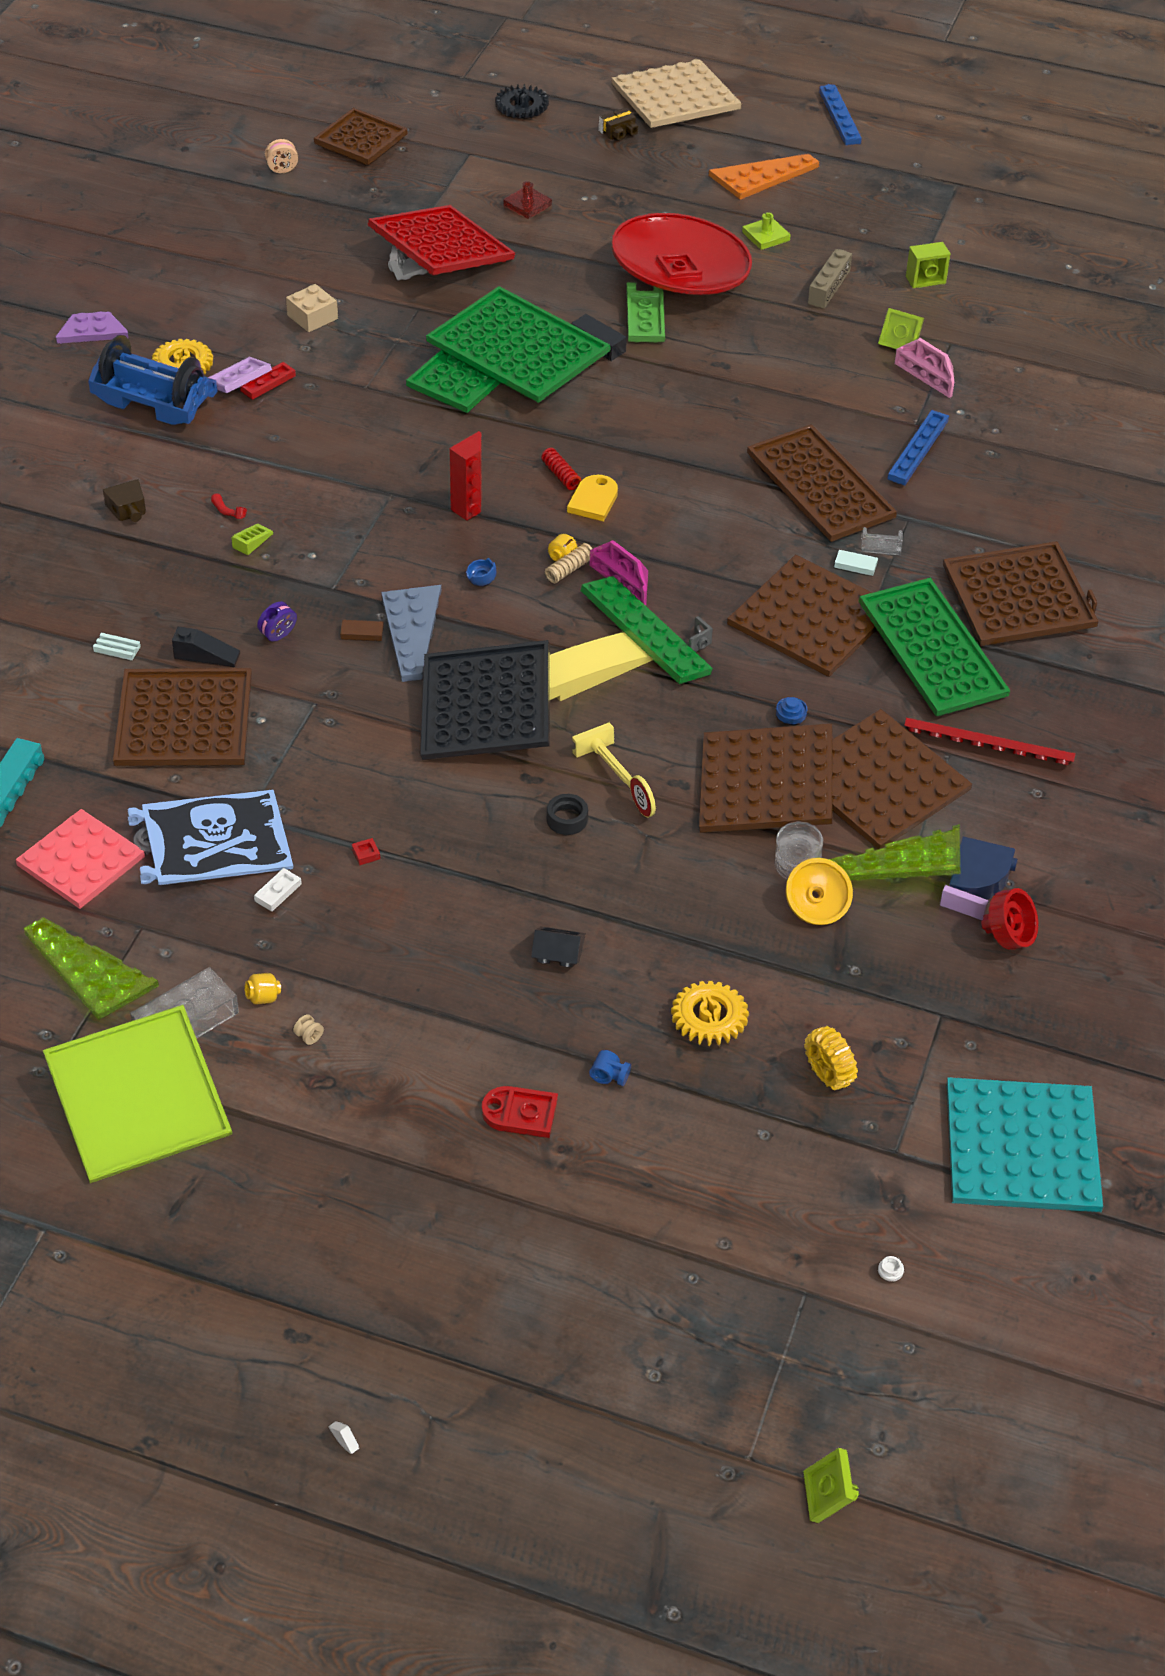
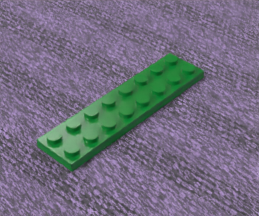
(646, 629)

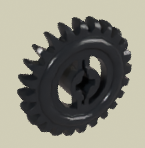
(522, 97)

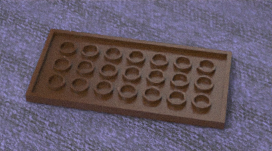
(821, 482)

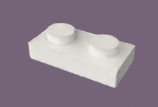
(277, 889)

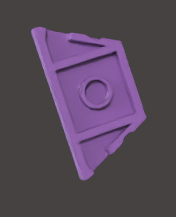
(90, 327)

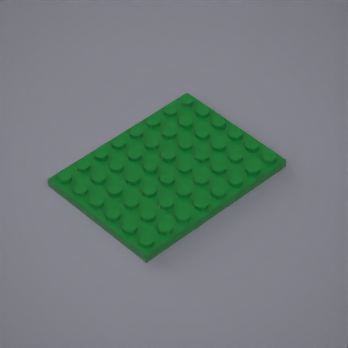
(518, 343)

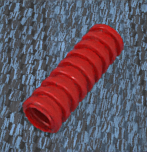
(561, 468)

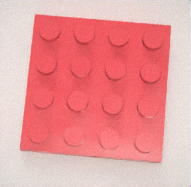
(80, 858)

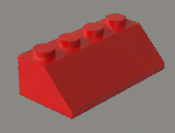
(466, 476)

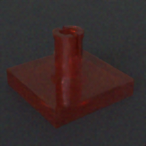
(527, 201)

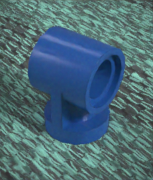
(608, 1067)

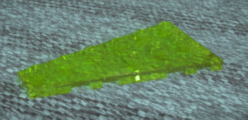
(907, 858)
(91, 972)

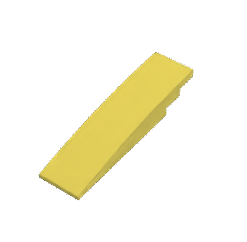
(592, 664)

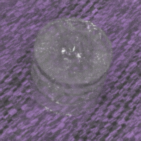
(796, 844)

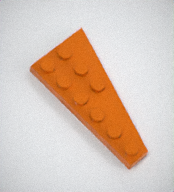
(757, 176)

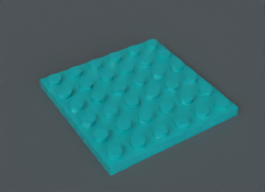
(1023, 1145)

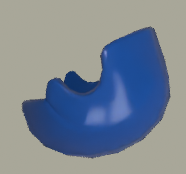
(481, 572)

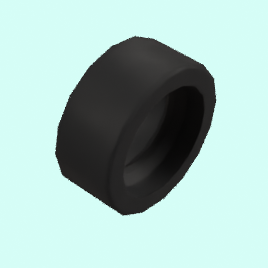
(568, 826)

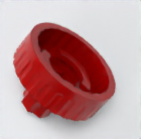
(1012, 919)

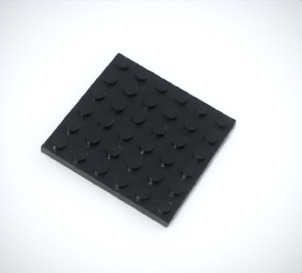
(486, 700)

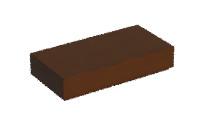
(362, 630)

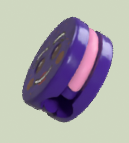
(277, 621)

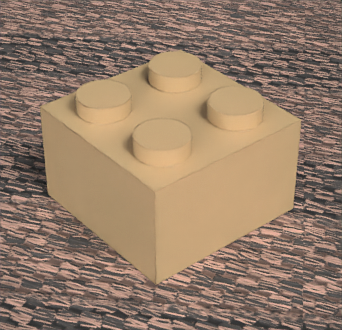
(312, 308)

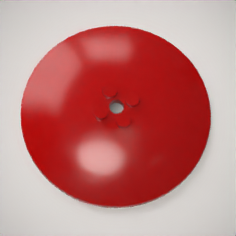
(681, 253)

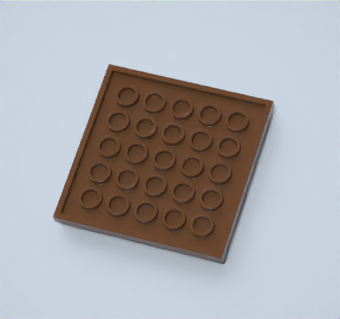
(1019, 593)
(807, 615)
(183, 717)
(766, 778)
(889, 780)

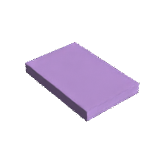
(240, 374)

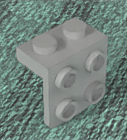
(403, 267)

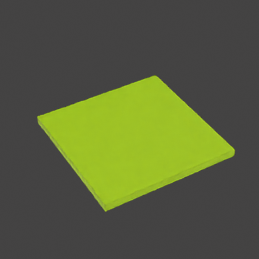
(137, 1093)

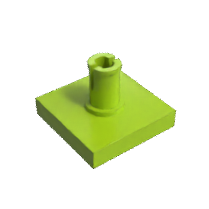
(766, 232)
(900, 328)
(829, 1485)

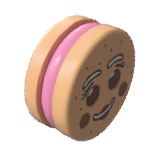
(281, 156)

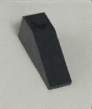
(200, 647)

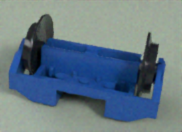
(168, 389)

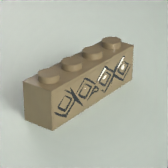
(830, 278)

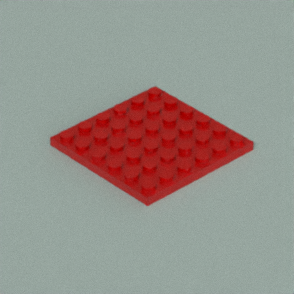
(441, 239)

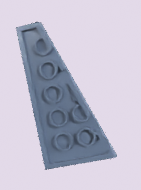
(411, 624)

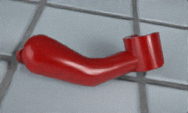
(217, 501)

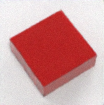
(365, 851)

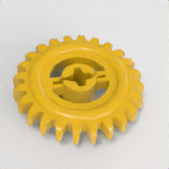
(181, 348)
(709, 1022)

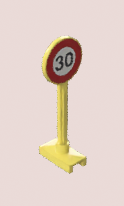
(597, 740)

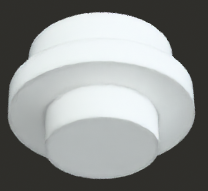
(891, 1268)

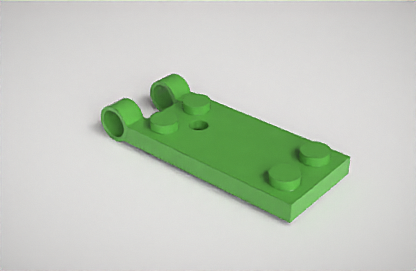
(645, 314)

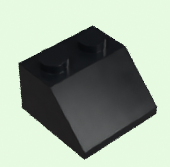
(557, 946)

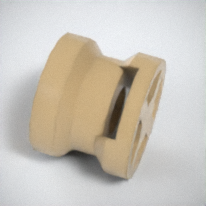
(308, 1029)

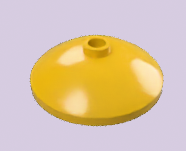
(828, 881)

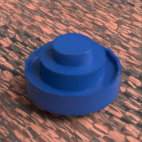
(791, 710)

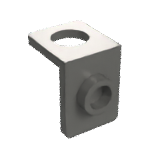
(702, 638)

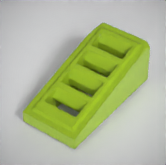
(244, 543)

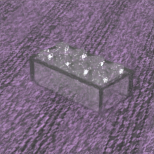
(204, 997)

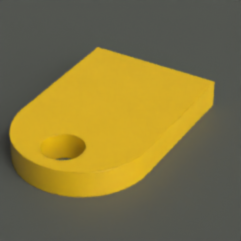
(594, 499)

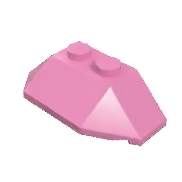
(927, 365)

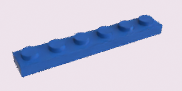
(840, 114)
(918, 447)

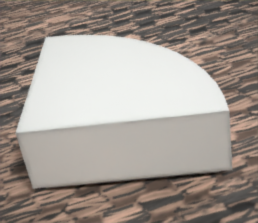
(344, 1436)

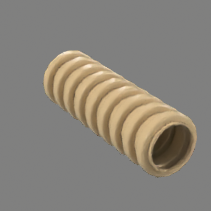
(568, 563)

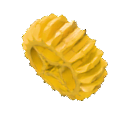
(831, 1057)

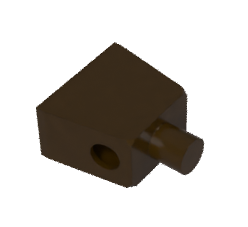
(125, 501)

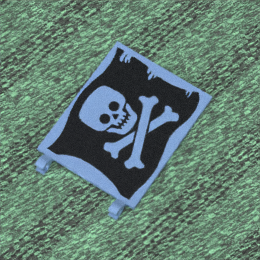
(213, 837)

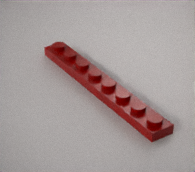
(998, 743)

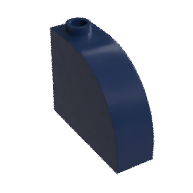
(983, 868)

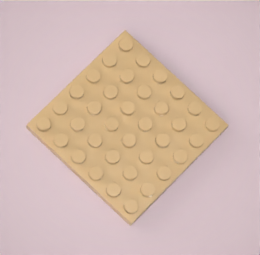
(675, 93)

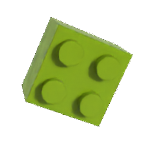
(927, 265)

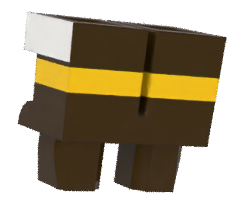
(618, 124)

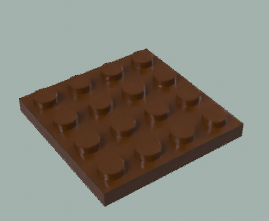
(360, 136)

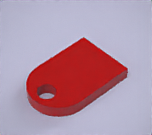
(520, 1110)

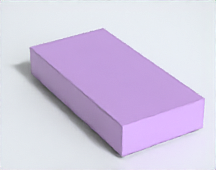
(963, 902)

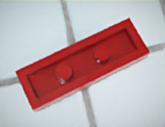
(268, 381)

